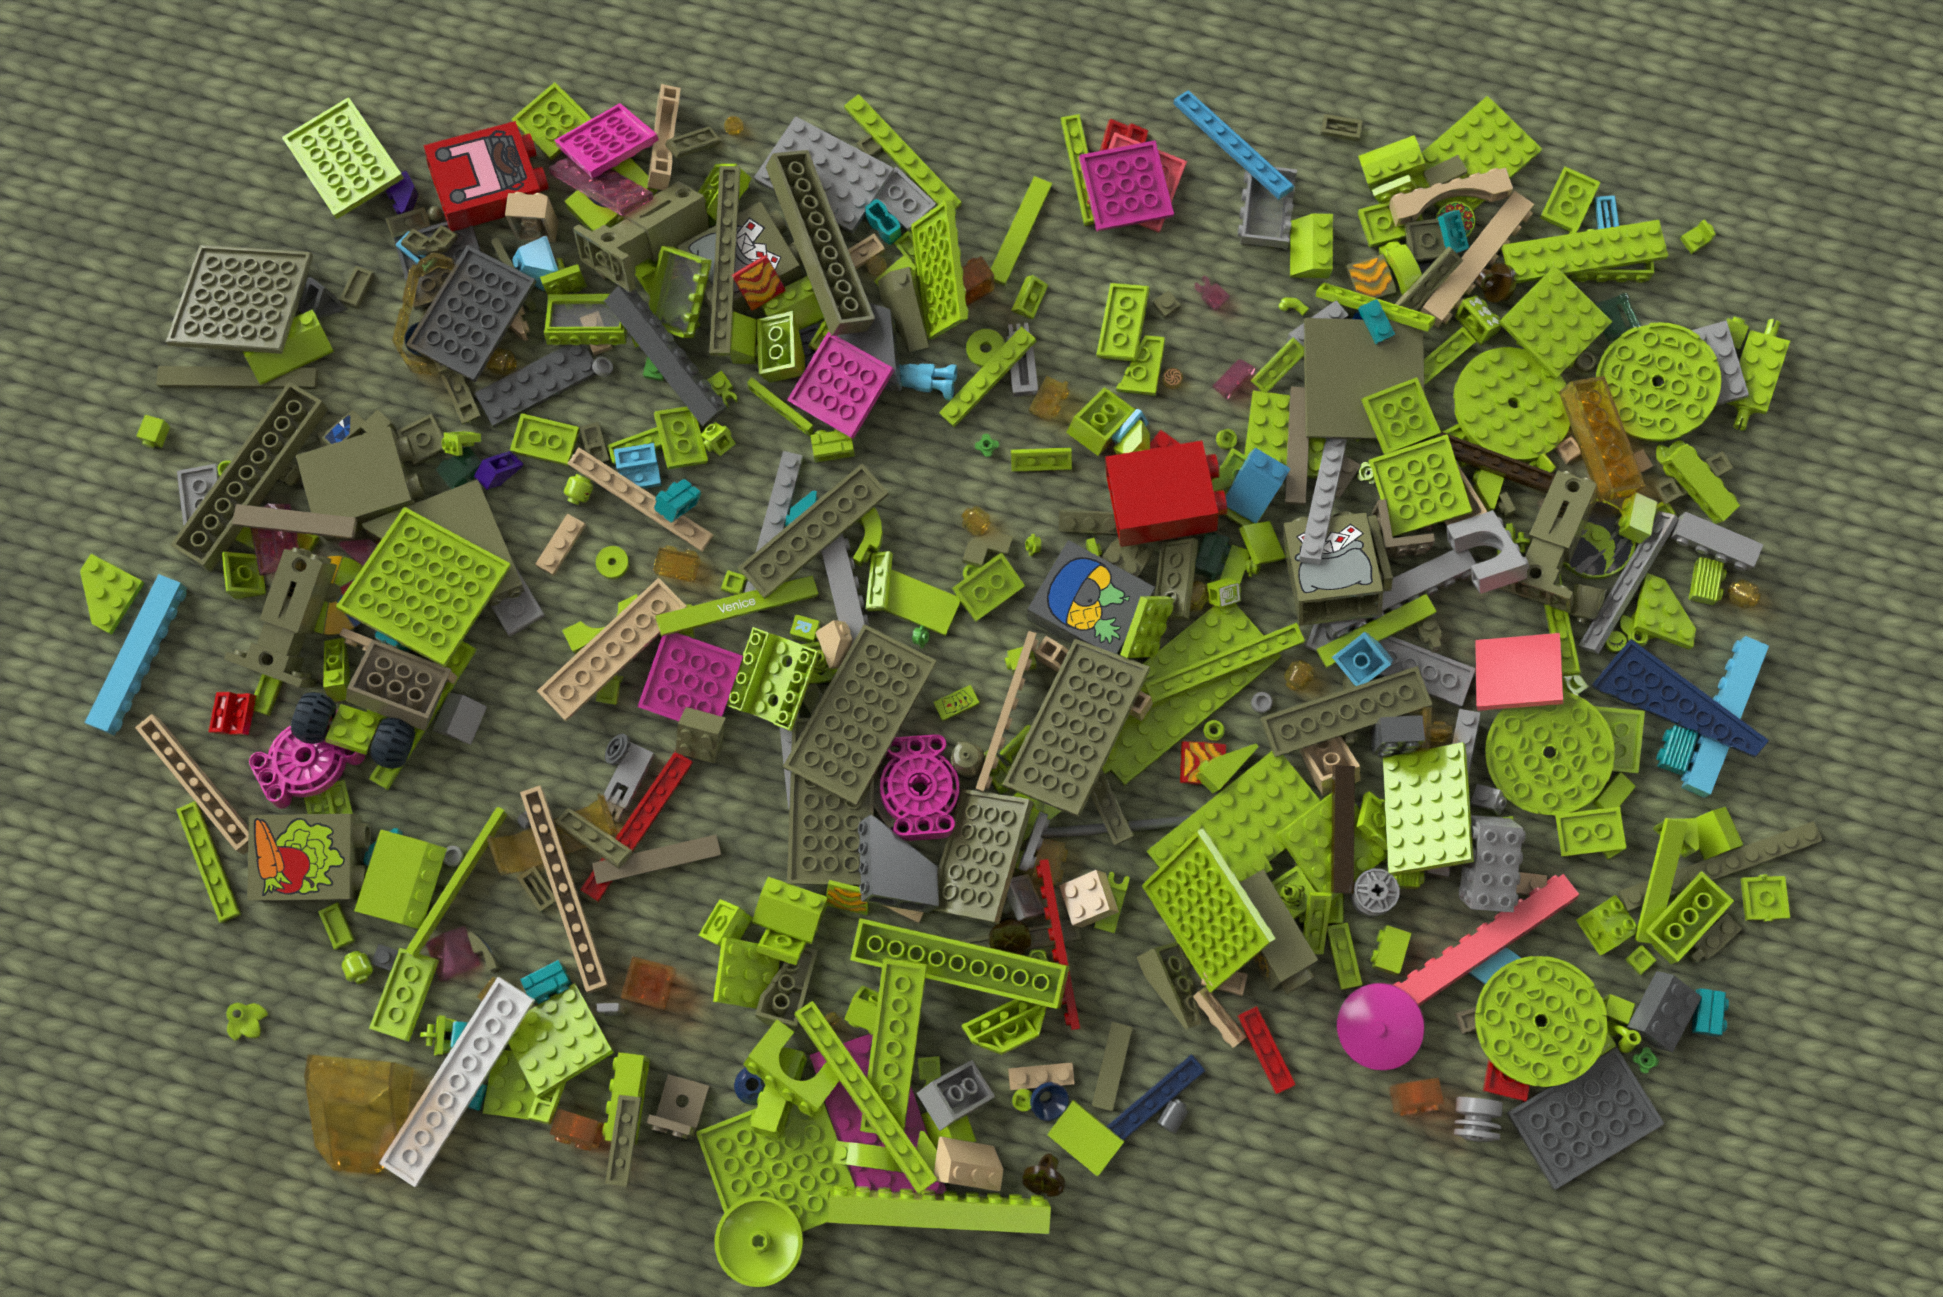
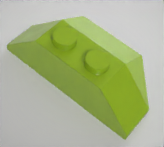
(1006, 1026)

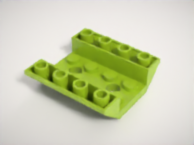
(766, 675)

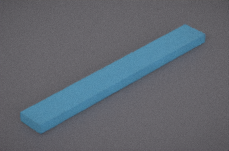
(1233, 145)

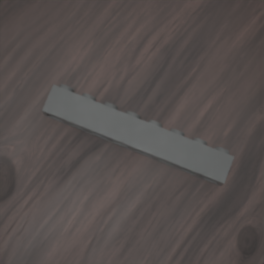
(666, 355)

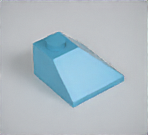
(535, 260)
(1363, 659)

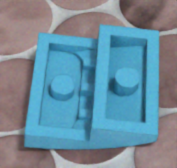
(639, 465)
(1492, 965)

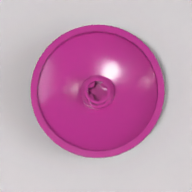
(1380, 1026)

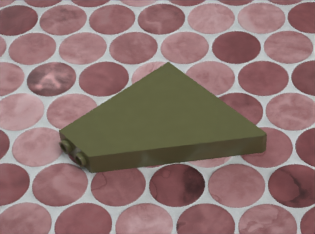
(468, 516)

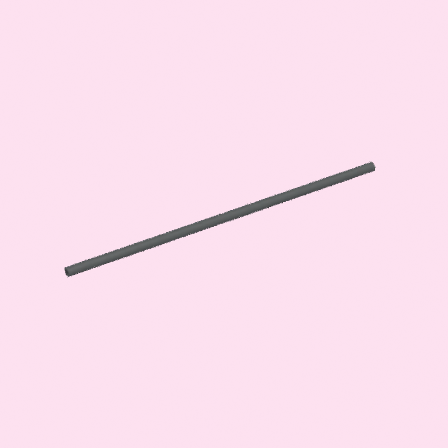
(1136, 825)

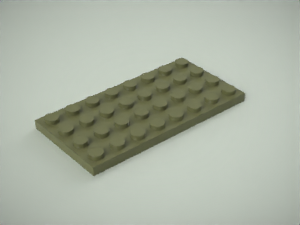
(860, 714)
(1076, 727)
(823, 831)

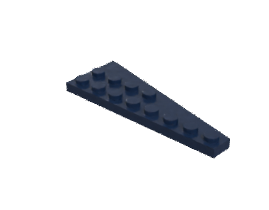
(1654, 687)

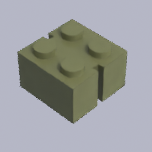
(700, 735)

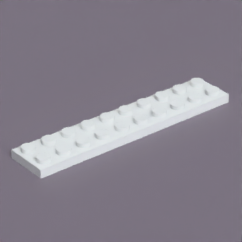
(456, 1082)

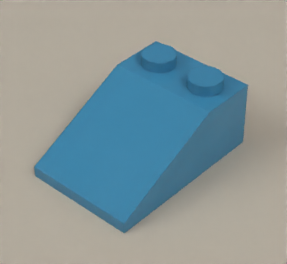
(1255, 485)

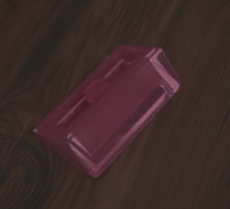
(1233, 378)

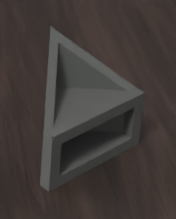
(320, 300)

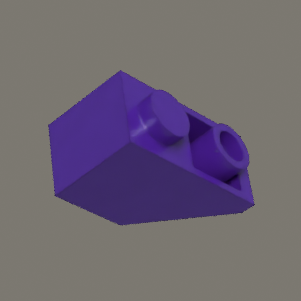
(403, 194)

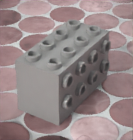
(1494, 874)

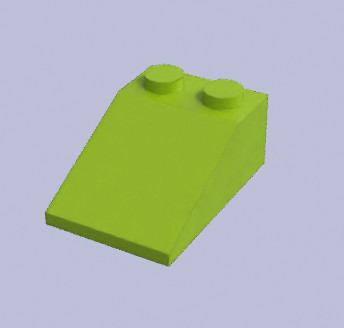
(779, 347)
(1100, 421)

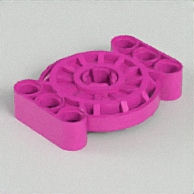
(922, 767)
(294, 776)

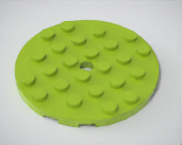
(1688, 374)
(1484, 407)
(1557, 783)
(1573, 1014)

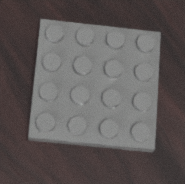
(1732, 379)

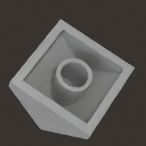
(459, 718)

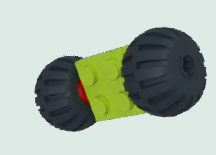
(352, 729)

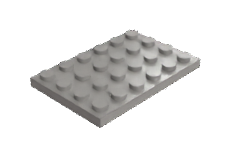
(846, 173)

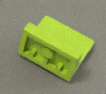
(1607, 925)

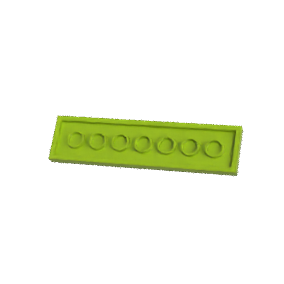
(1586, 251)
(895, 1036)

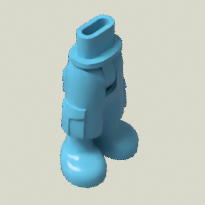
(921, 378)

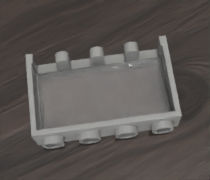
(1263, 215)

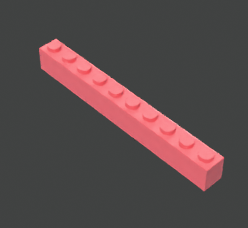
(1489, 939)

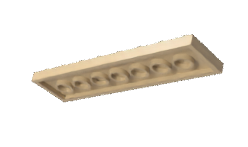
(609, 651)

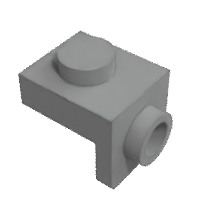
(1489, 799)

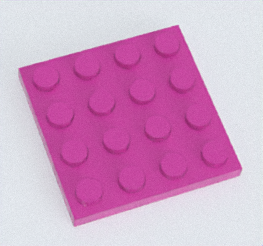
(606, 140)
(1126, 185)
(841, 385)
(689, 676)

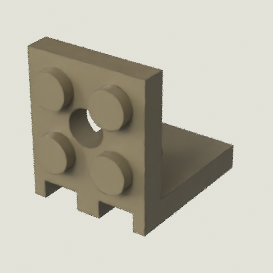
(1402, 546)
(671, 1116)

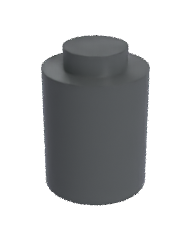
(1173, 1116)

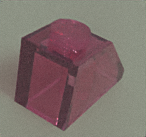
(359, 549)

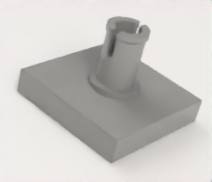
(1023, 899)

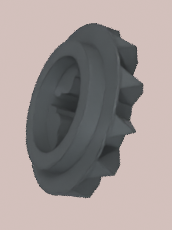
(617, 749)

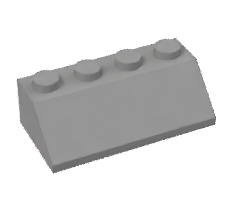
(1717, 541)

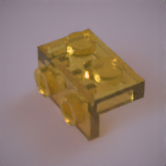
(1049, 398)

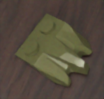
(1129, 558)

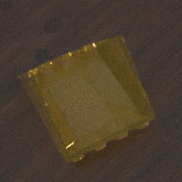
(356, 1109)

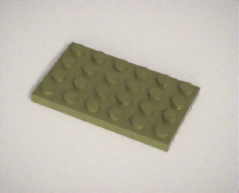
(981, 854)

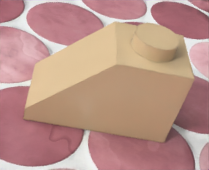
(835, 642)

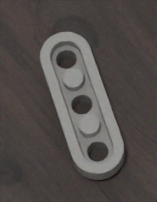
(1034, 842)

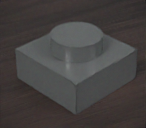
(384, 957)

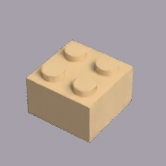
(1088, 898)

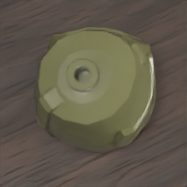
(1587, 602)
(967, 759)

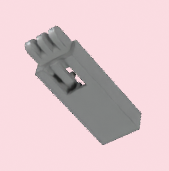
(1024, 371)
(630, 774)

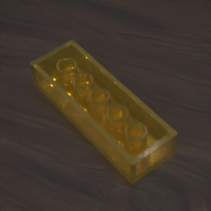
(1602, 438)

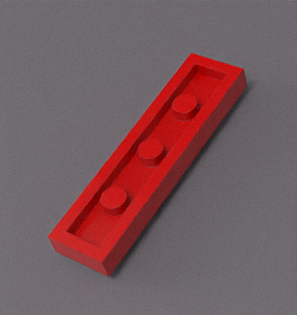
(1266, 1050)

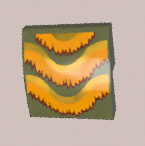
(1371, 277)

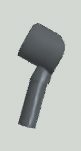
(523, 820)

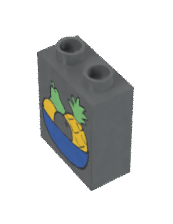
(1087, 599)

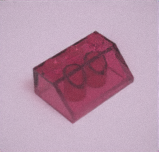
(271, 544)

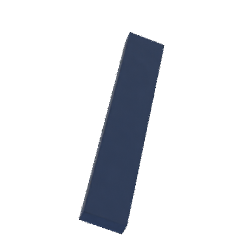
(1156, 1097)

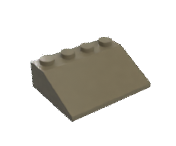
(397, 684)

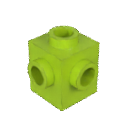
(717, 438)

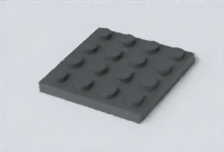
(432, 282)

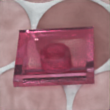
(453, 952)

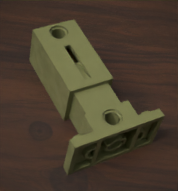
(665, 221)
(1555, 540)
(289, 616)

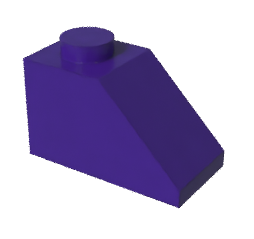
(497, 469)

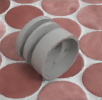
(1367, 902)
(1478, 1118)

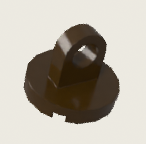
(1497, 282)
(1010, 936)
(1044, 1177)

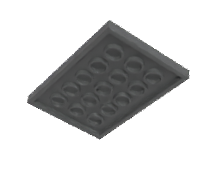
(471, 313)
(1585, 1119)

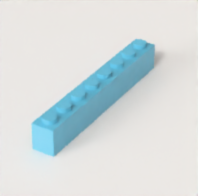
(136, 655)
(1733, 696)

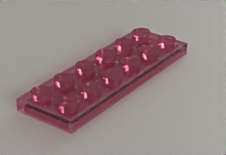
(608, 189)

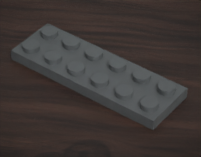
(536, 383)

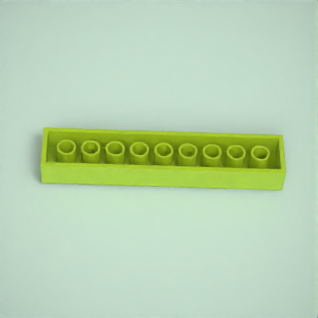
(963, 963)
(939, 1210)

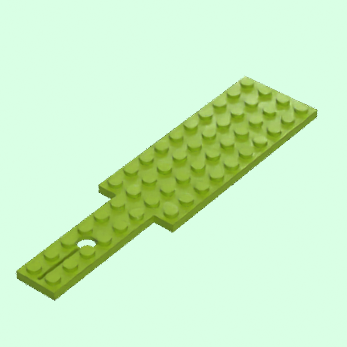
(1175, 717)

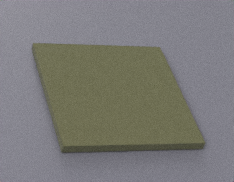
(240, 299)
(1346, 366)

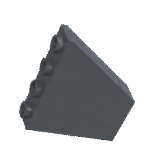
(880, 343)
(894, 870)

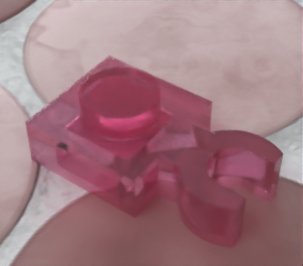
(1213, 295)

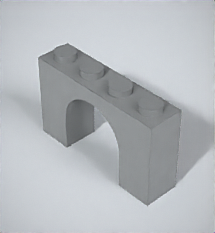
(1489, 531)

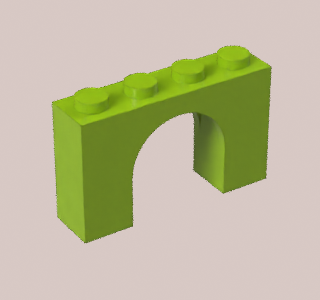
(594, 216)
(765, 1064)

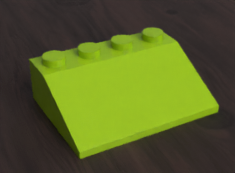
(400, 879)

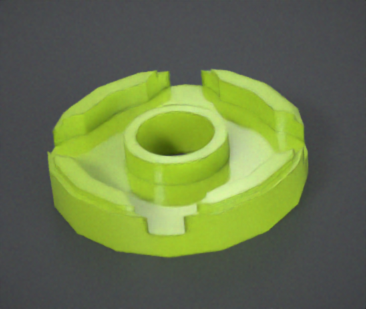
(981, 338)

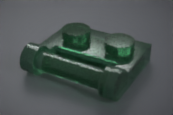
(1610, 309)

